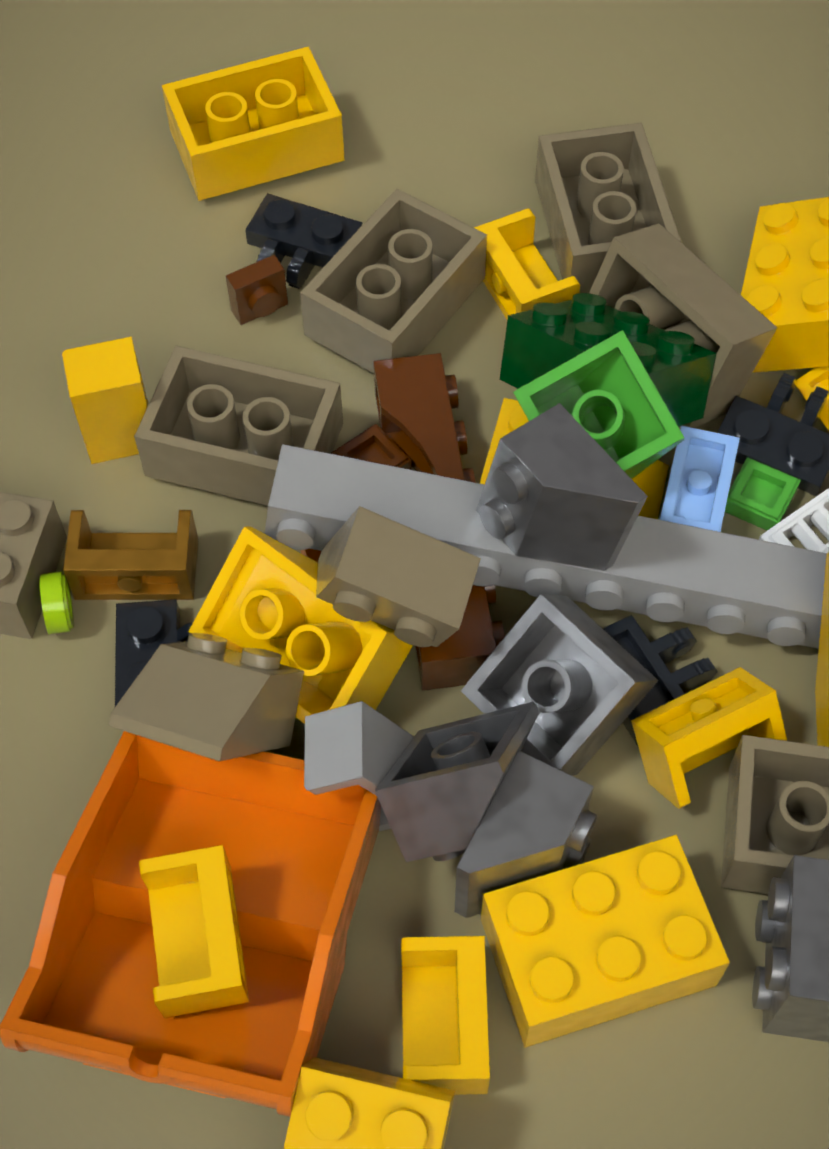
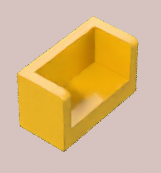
(516, 269)
(106, 396)
(703, 728)
(195, 931)
(445, 1012)

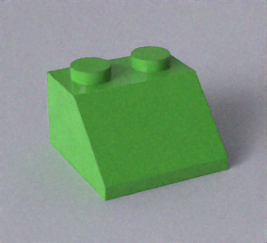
(611, 400)

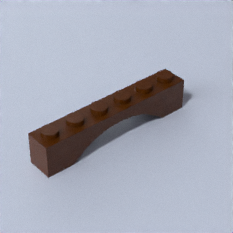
(417, 414)

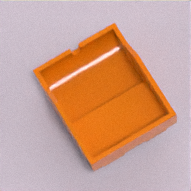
(295, 890)

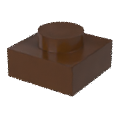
(257, 289)

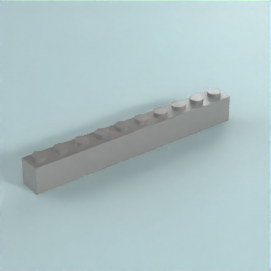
(660, 572)

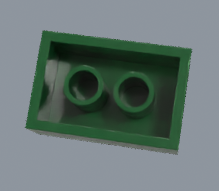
(560, 331)

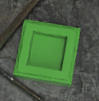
(761, 494)

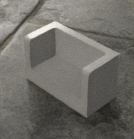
(351, 749)

